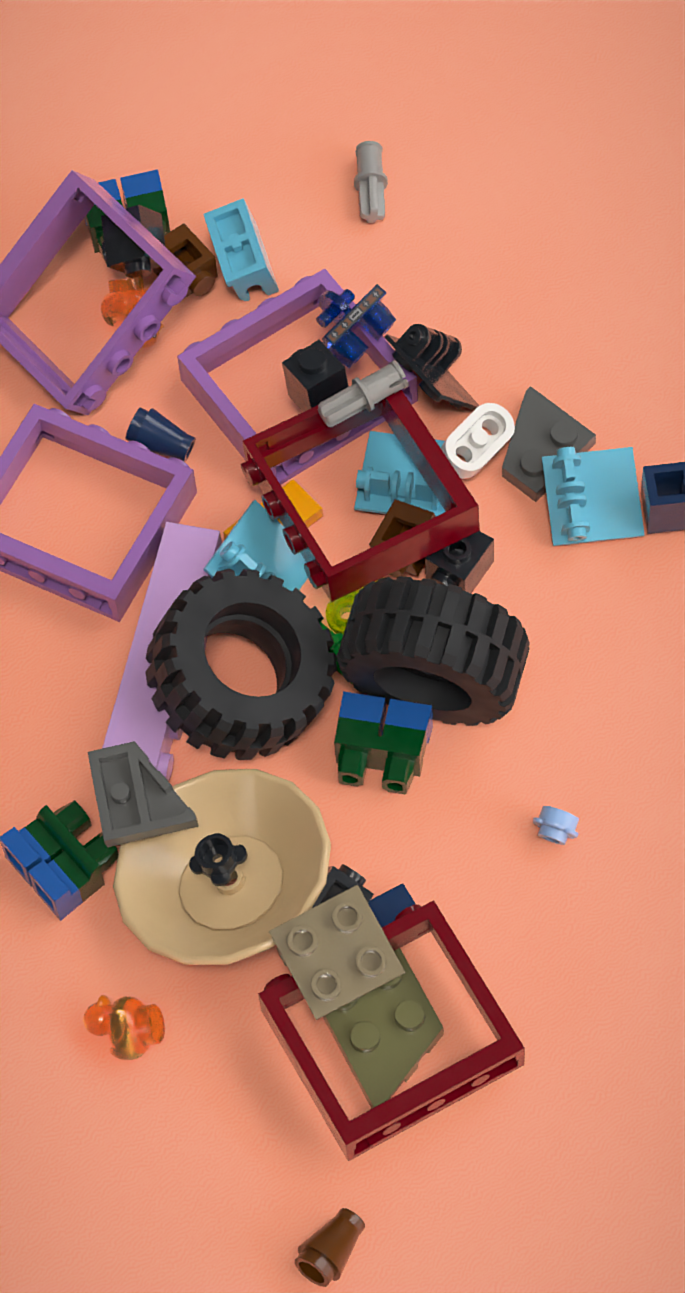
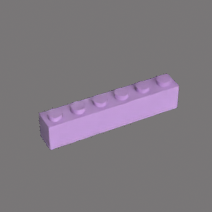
(178, 564)

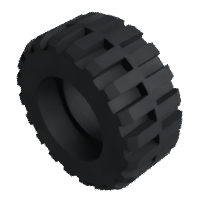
(272, 620)
(434, 649)

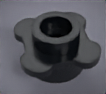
(212, 848)

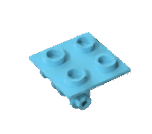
(391, 475)
(592, 495)
(259, 545)

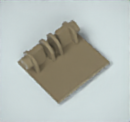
(336, 952)

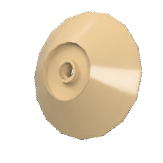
(219, 925)

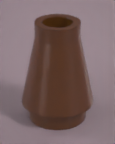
(328, 1249)

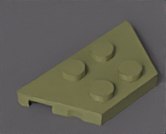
(386, 1034)

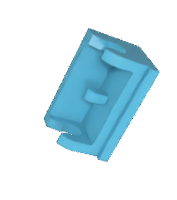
(240, 249)

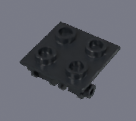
(430, 356)

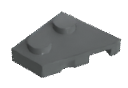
(134, 796)

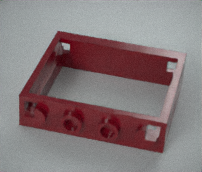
(308, 431)
(427, 1096)

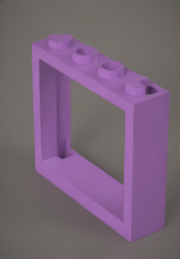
(35, 252)
(251, 329)
(67, 579)

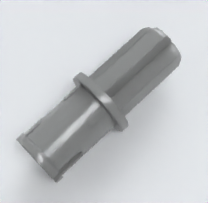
(370, 181)
(363, 394)

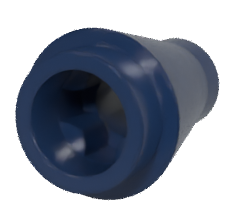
(159, 434)

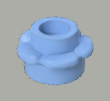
(556, 825)

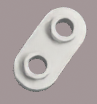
(474, 442)

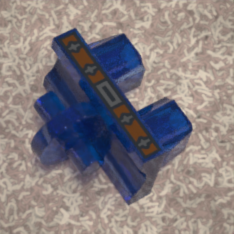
(368, 313)

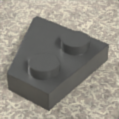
(540, 433)

